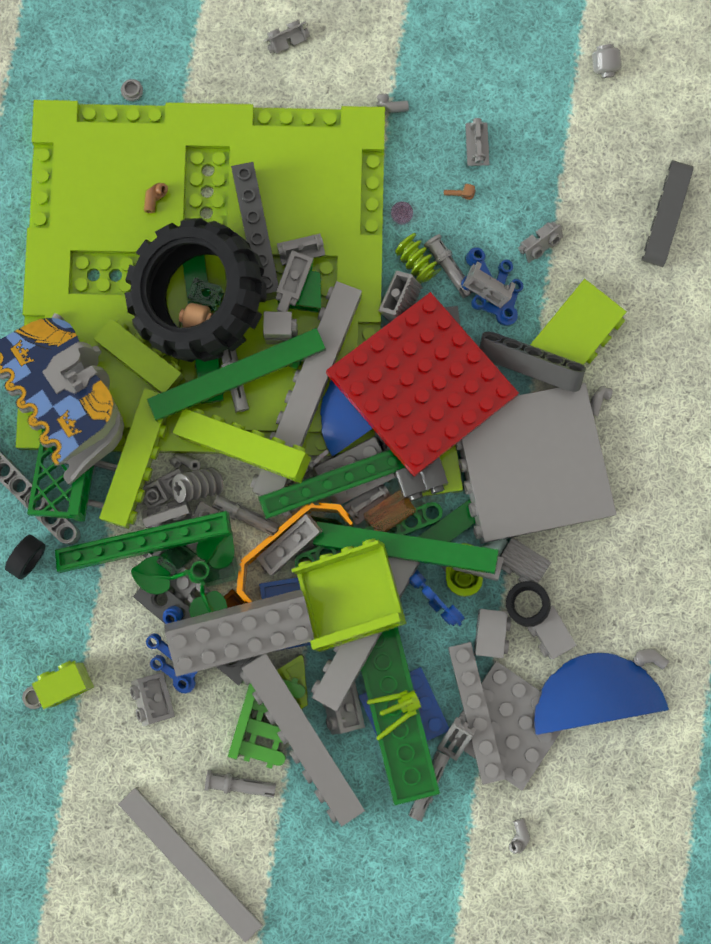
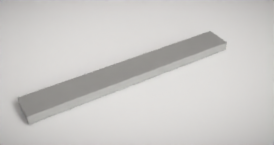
(190, 864)

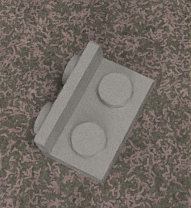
(172, 510)
(151, 699)
(349, 715)

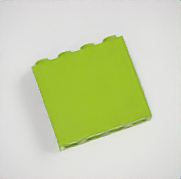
(350, 595)

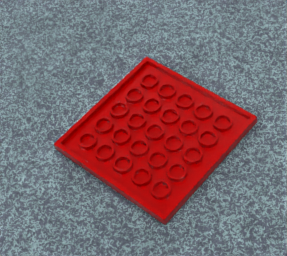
(422, 383)

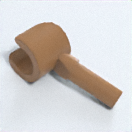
(467, 193)

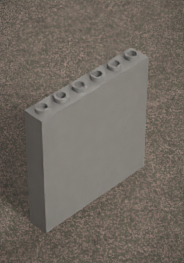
(536, 466)

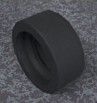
(25, 556)
(528, 586)

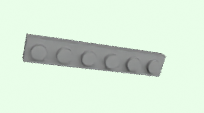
(476, 713)

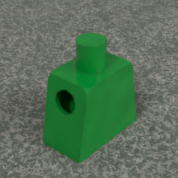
(311, 294)

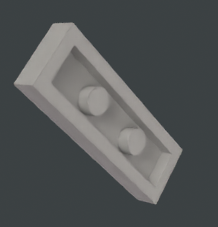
(289, 544)

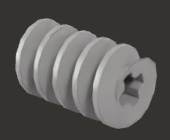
(197, 484)

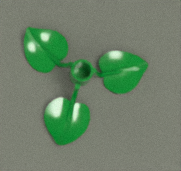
(216, 552)

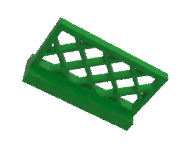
(79, 491)

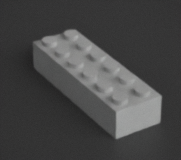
(238, 632)

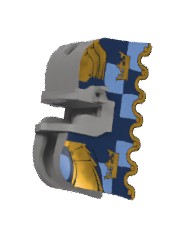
(63, 391)

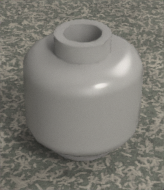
(606, 60)

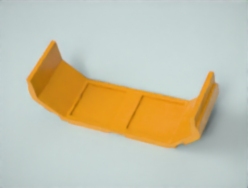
(252, 556)

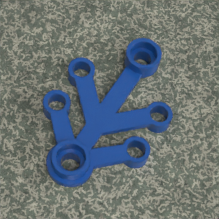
(502, 276)
(451, 614)
(189, 678)

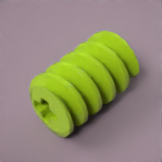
(416, 259)

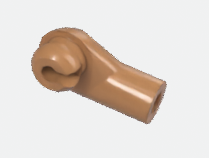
(154, 194)

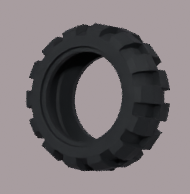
(153, 274)

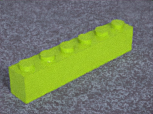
(242, 445)
(134, 465)

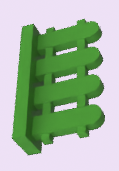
(261, 728)

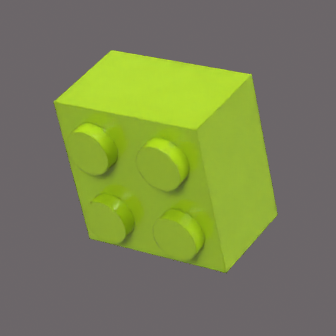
(62, 685)

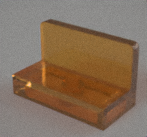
(389, 512)

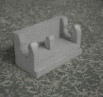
(488, 286)

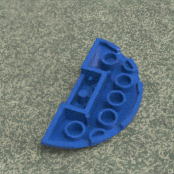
(340, 421)
(596, 691)

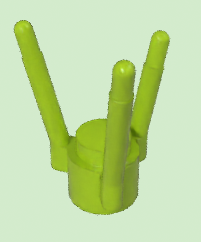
(408, 703)

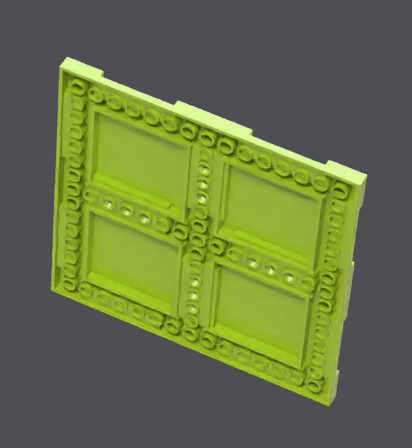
(87, 214)

